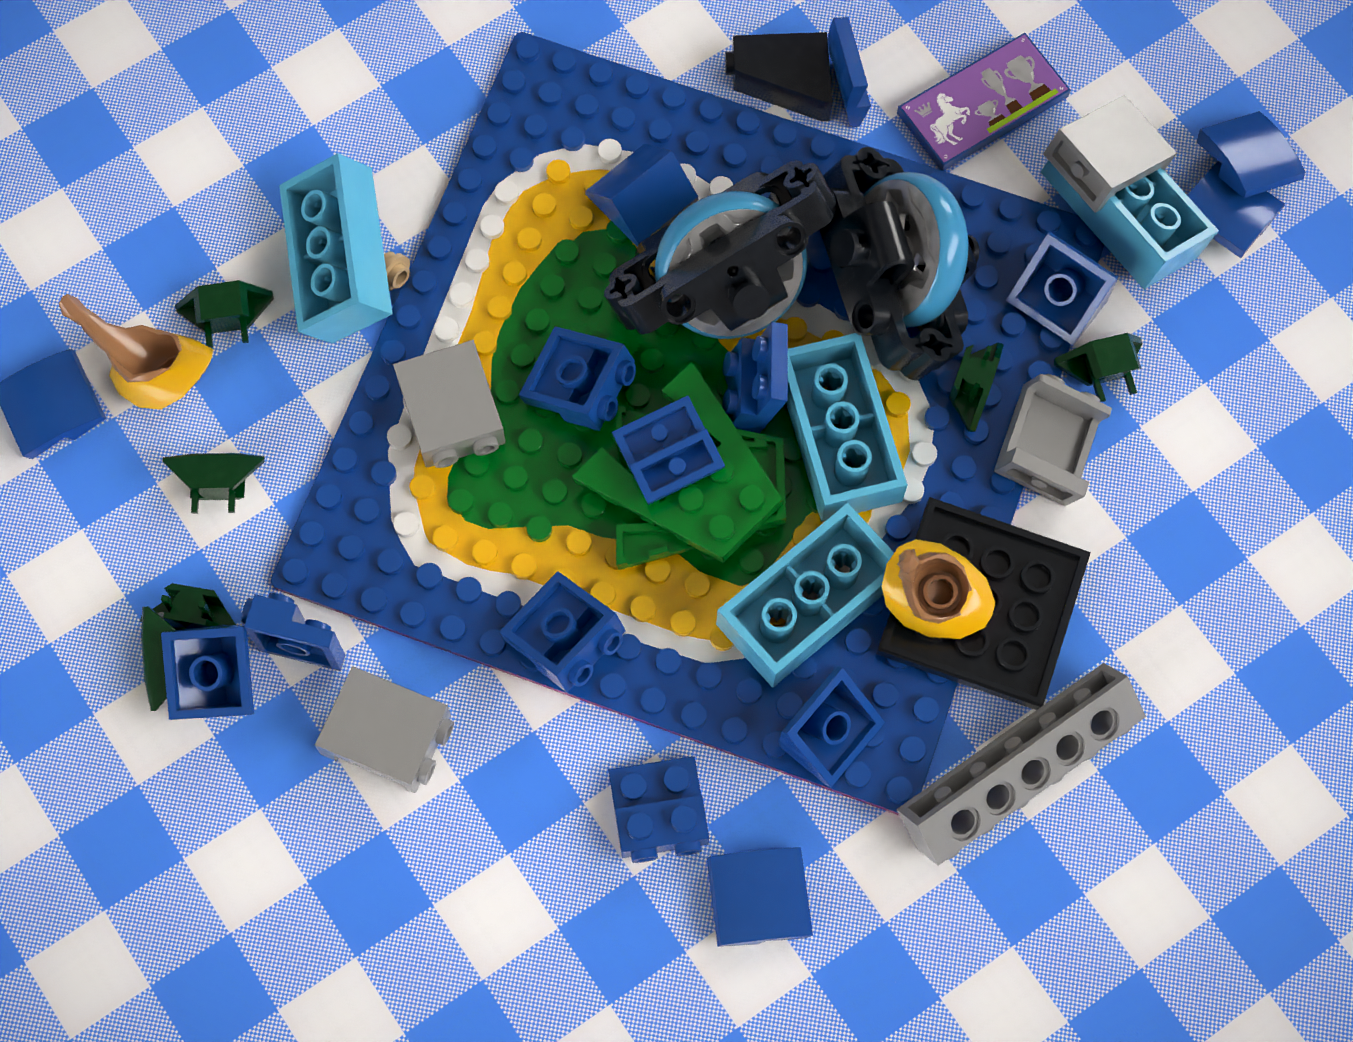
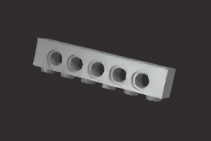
(1021, 763)

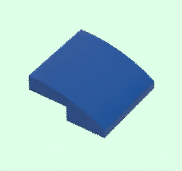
(848, 70)
(1251, 154)
(1235, 217)
(49, 403)
(668, 450)
(759, 896)

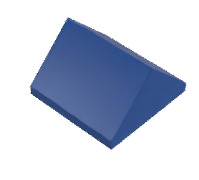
(643, 192)
(1062, 288)
(207, 672)
(831, 728)

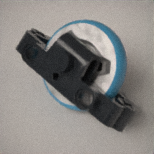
(728, 258)
(899, 260)

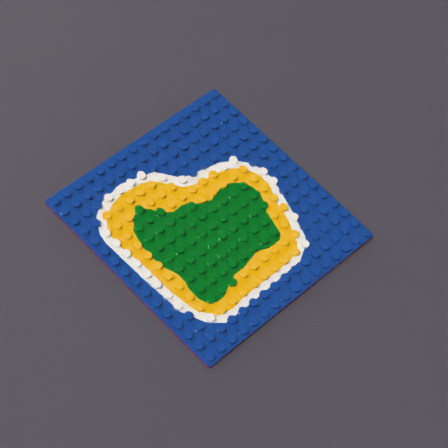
(527, 251)

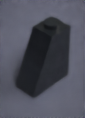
(784, 71)

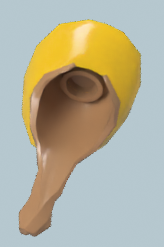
(147, 363)
(936, 591)

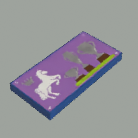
(983, 101)

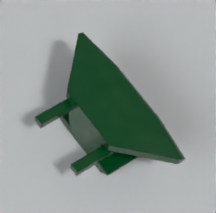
(224, 307)
(1103, 362)
(974, 383)
(214, 475)
(192, 607)
(152, 656)

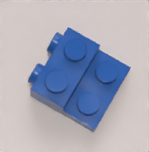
(579, 377)
(757, 378)
(281, 630)
(564, 632)
(659, 809)

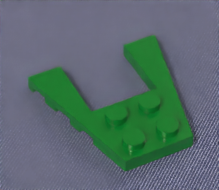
(711, 513)
(645, 543)

